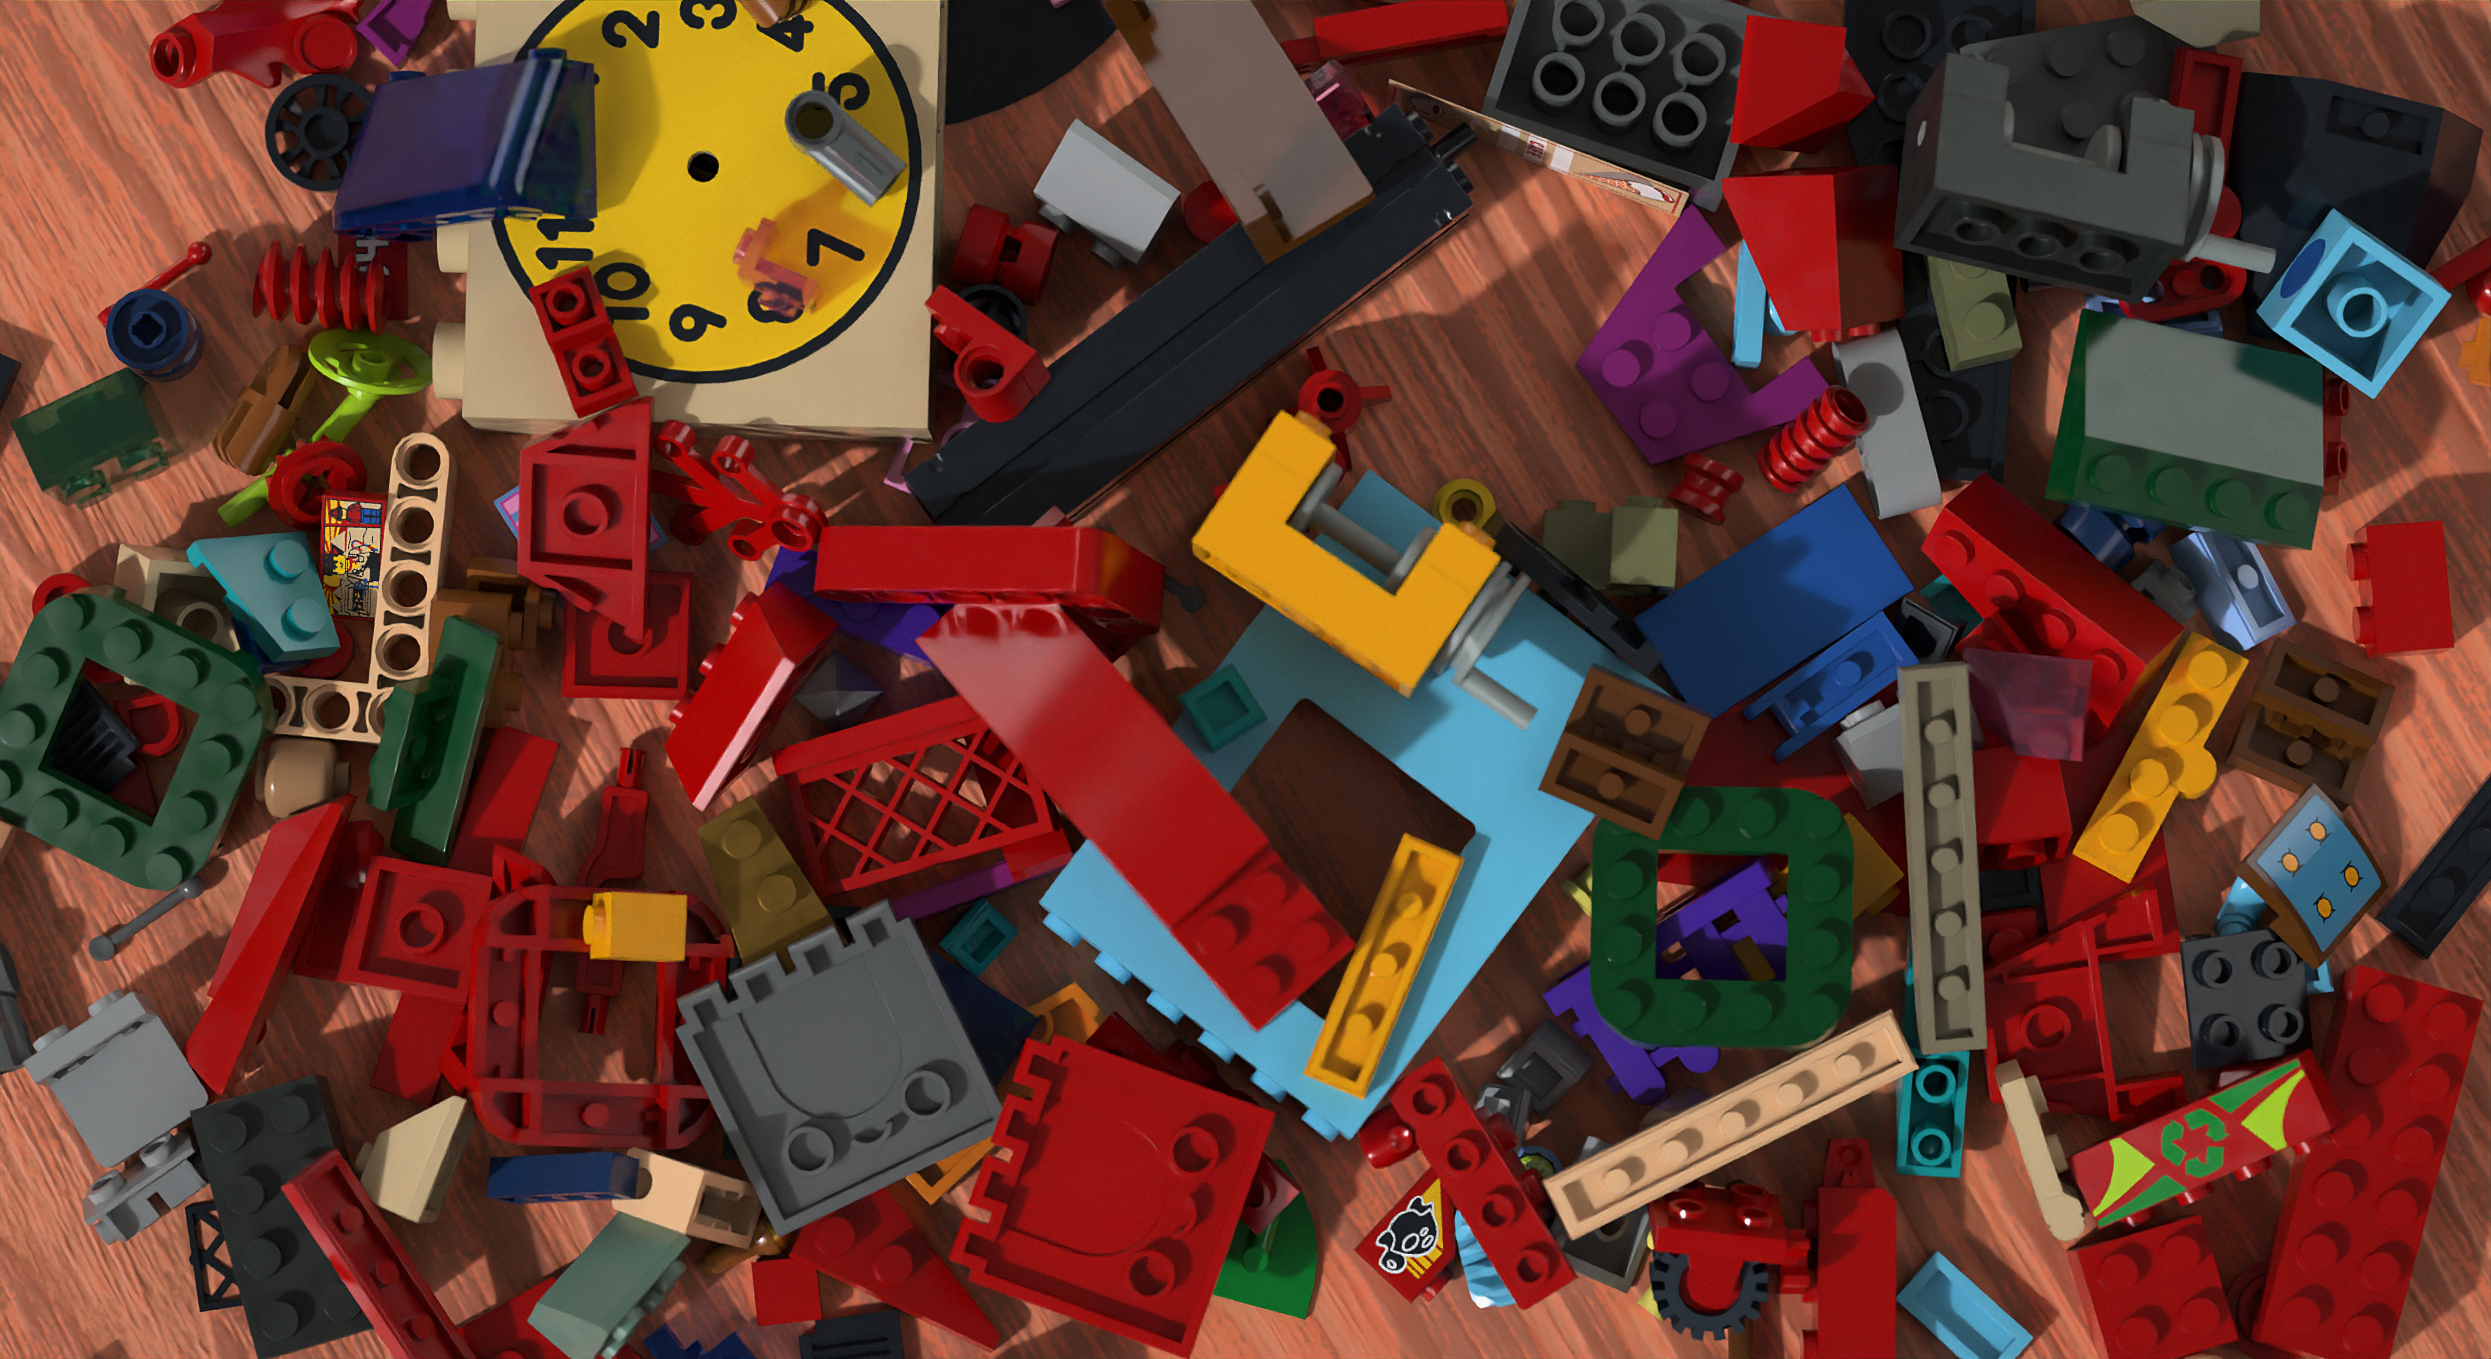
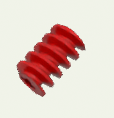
(323, 289)

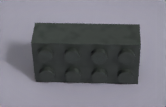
(280, 1270)

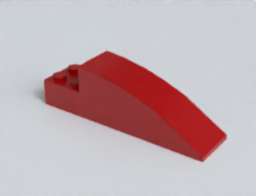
(1141, 801)

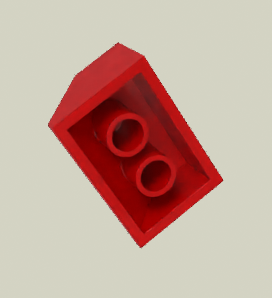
(745, 690)

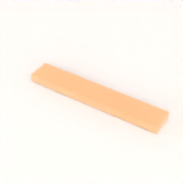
(1729, 1124)

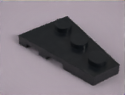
(1570, 592)

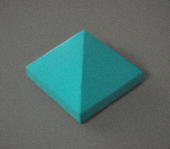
(978, 936)

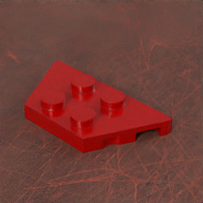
(590, 512)

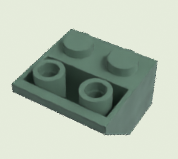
(608, 1285)

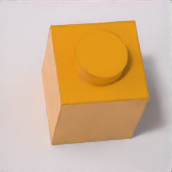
(636, 926)

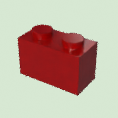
(2401, 589)

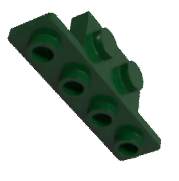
(433, 742)

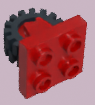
(1714, 1255)

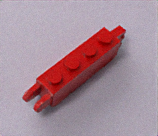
(1851, 1259)

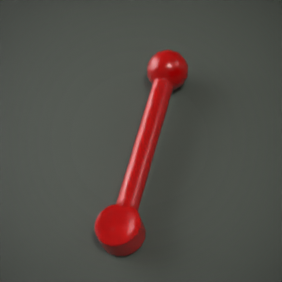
(198, 254)

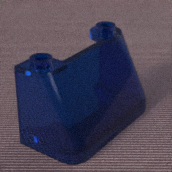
(472, 149)

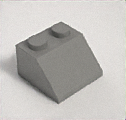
(1106, 199)

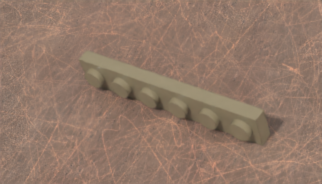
(1942, 857)

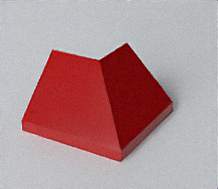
(1795, 85)

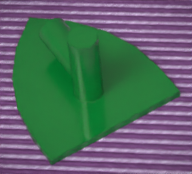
(1275, 1266)

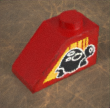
(1414, 1240)

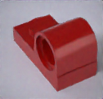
(983, 352)

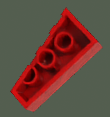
(2053, 596)

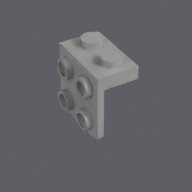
(118, 1076)

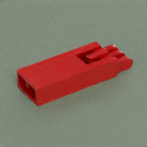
(1397, 32)

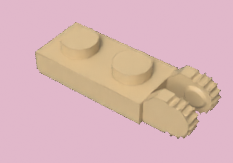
(2040, 1154)

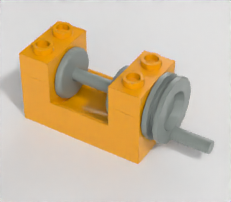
(1387, 630)

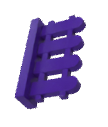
(1706, 949)

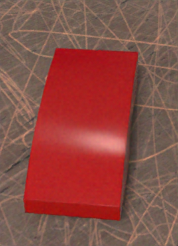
(583, 342)

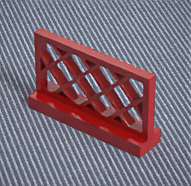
(885, 741)

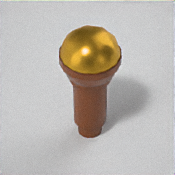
(763, 1243)

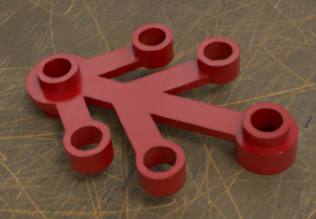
(786, 518)

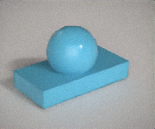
(1752, 315)

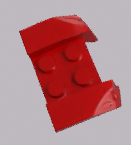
(405, 920)

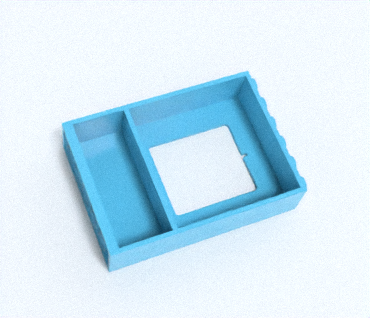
(1437, 738)

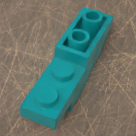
(1928, 1099)

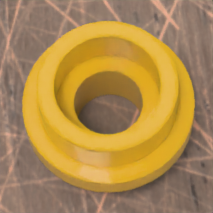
(1463, 490)

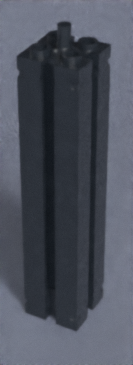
(1198, 342)

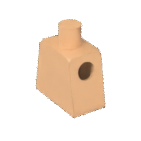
(672, 1191)

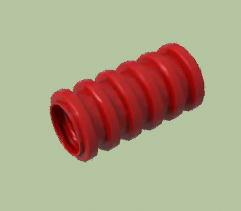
(1812, 439)

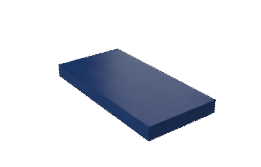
(1774, 604)

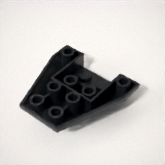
(2332, 145)

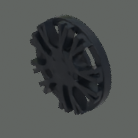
(321, 132)

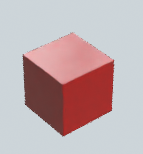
(2018, 810)

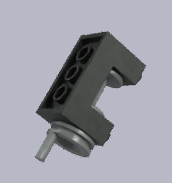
(2055, 217)

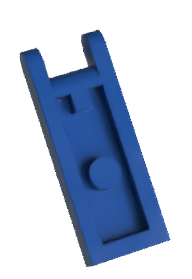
(1834, 683)

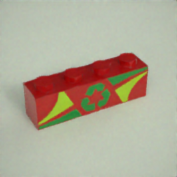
(2206, 1139)

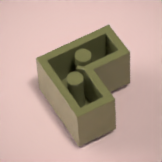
(1617, 551)

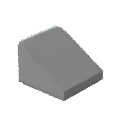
(1546, 1066)

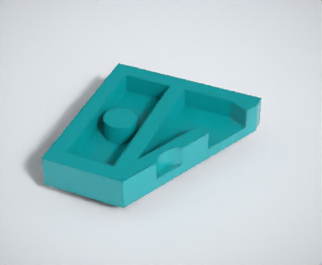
(273, 591)

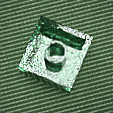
(97, 439)

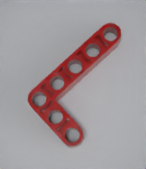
(994, 565)

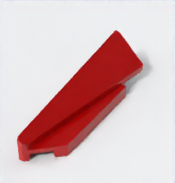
(265, 940)

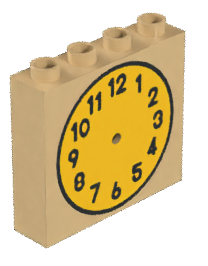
(665, 234)

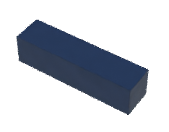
(563, 1178)

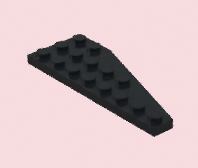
(1897, 53)

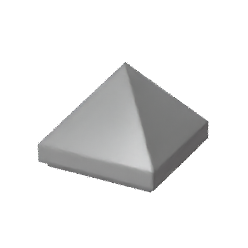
(839, 693)
(1512, 1103)

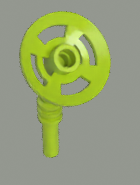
(368, 376)

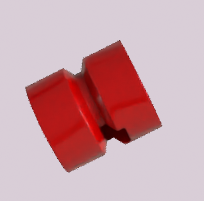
(984, 245)

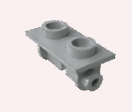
(123, 1197)

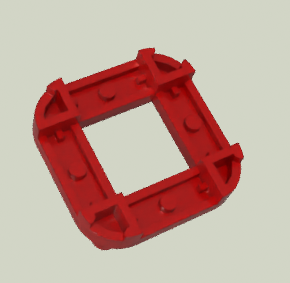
(505, 1030)

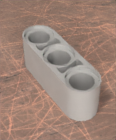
(1896, 444)

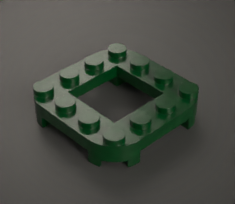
(167, 659)
(1726, 1012)

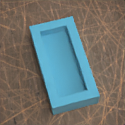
(1960, 1313)

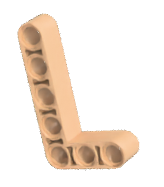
(392, 620)

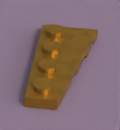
(760, 884)

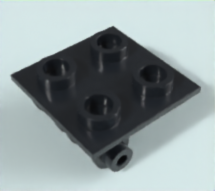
(2244, 998)

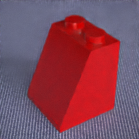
(1824, 245)

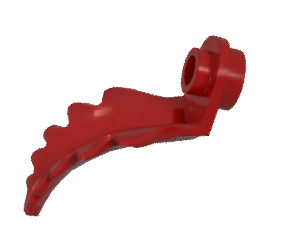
(239, 38)

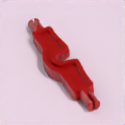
(619, 857)

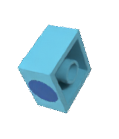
(2353, 303)

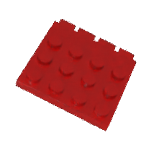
(1113, 1193)

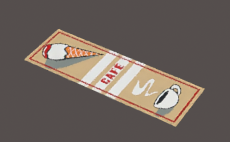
(1539, 149)

